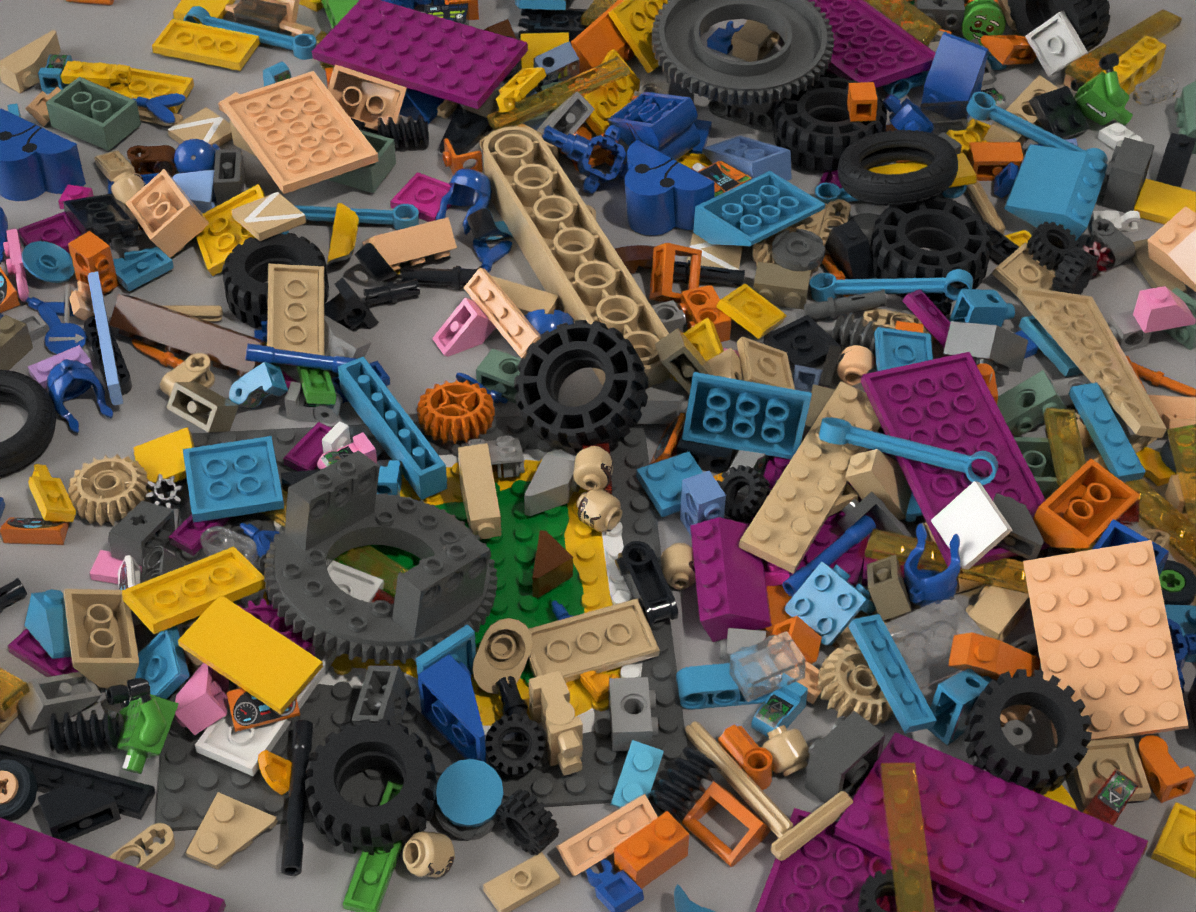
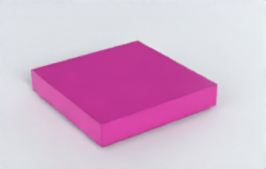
(424, 194)

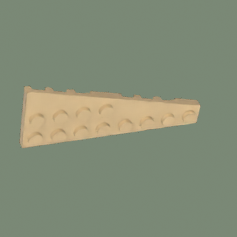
(1089, 342)

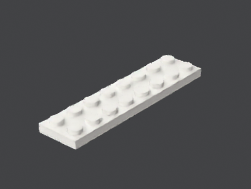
(242, 747)

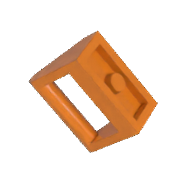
(1009, 49)
(663, 271)
(712, 796)

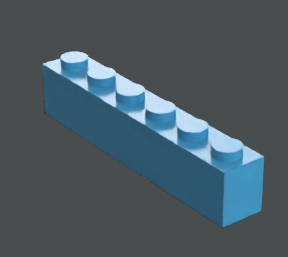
(393, 427)

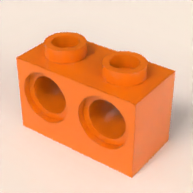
(93, 255)
(702, 303)

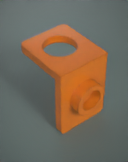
(456, 162)

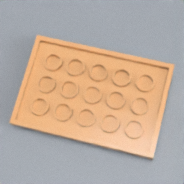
(299, 132)
(1108, 638)

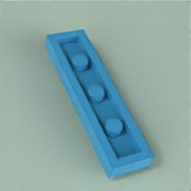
(1106, 432)
(892, 673)

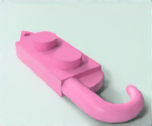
(15, 265)

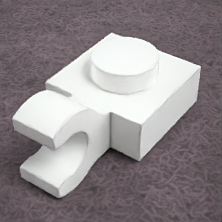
(1114, 135)
(1123, 222)

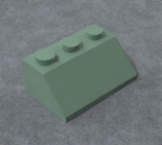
(1187, 112)

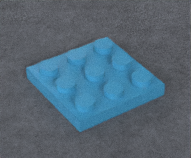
(232, 479)

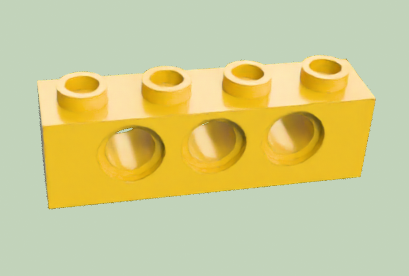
(1139, 63)

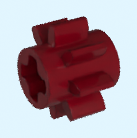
(1103, 258)

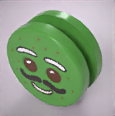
(982, 19)

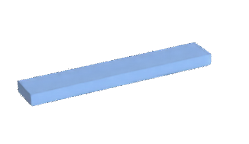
(105, 339)

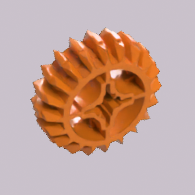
(455, 411)

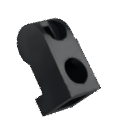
(708, 457)

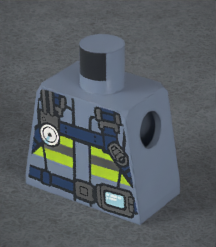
(558, 63)

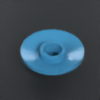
(48, 262)

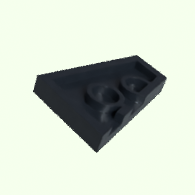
(465, 130)

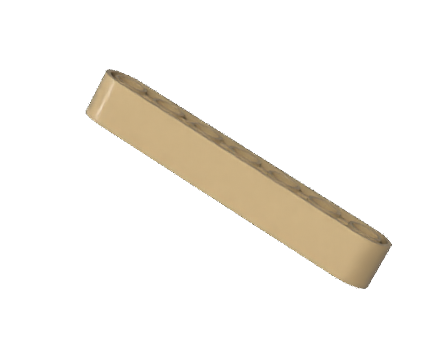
(568, 244)

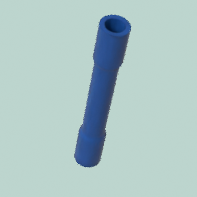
(270, 355)
(851, 537)

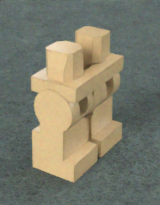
(563, 731)

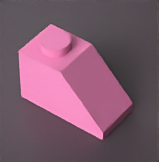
(1161, 310)
(463, 329)
(202, 699)

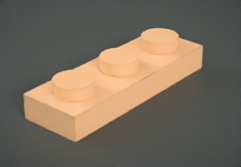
(604, 835)

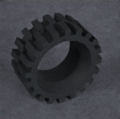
(1007, 762)

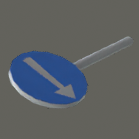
(67, 334)

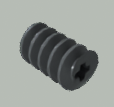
(853, 333)

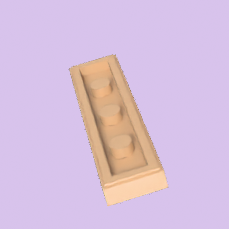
(502, 312)

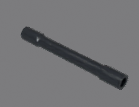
(293, 845)

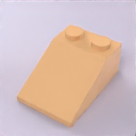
(366, 96)
(167, 214)
(1175, 247)

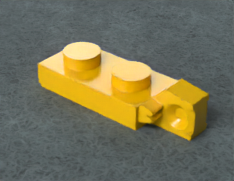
(97, 73)
(519, 87)
(51, 496)

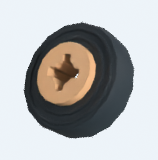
(19, 788)

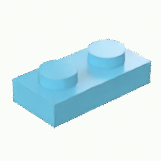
(637, 773)

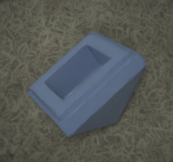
(805, 377)

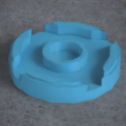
(469, 793)

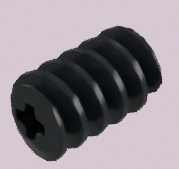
(405, 131)
(84, 732)
(683, 782)

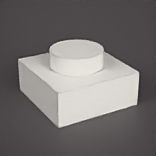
(336, 438)

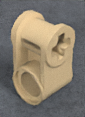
(188, 373)

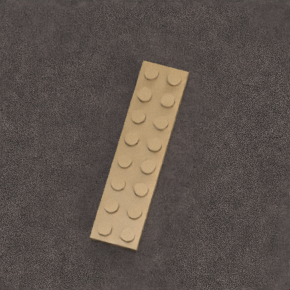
(808, 486)

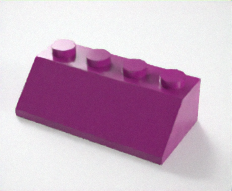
(728, 579)

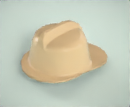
(502, 653)

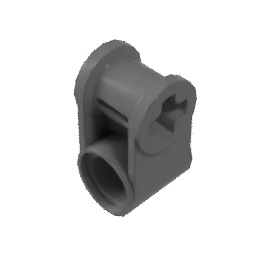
(1120, 246)

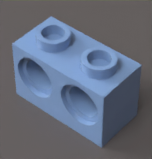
(701, 500)

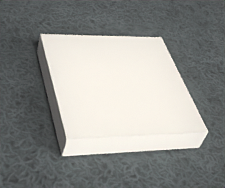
(1056, 43)
(975, 521)

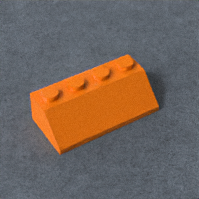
(598, 40)

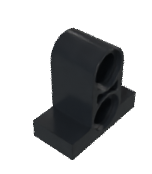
(348, 308)

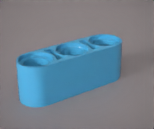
(710, 687)

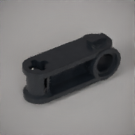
(646, 581)

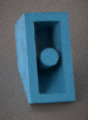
(48, 622)

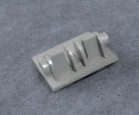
(504, 451)

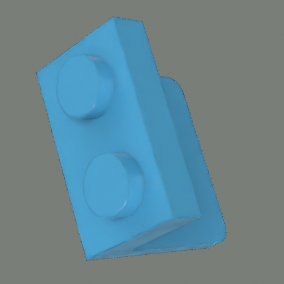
(829, 602)

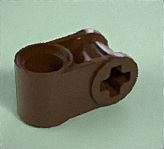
(152, 159)

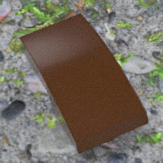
(636, 255)

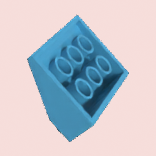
(1056, 188)
(753, 211)
(745, 415)

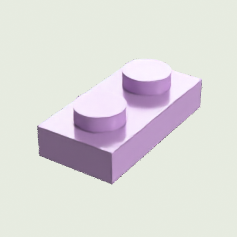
(41, 370)

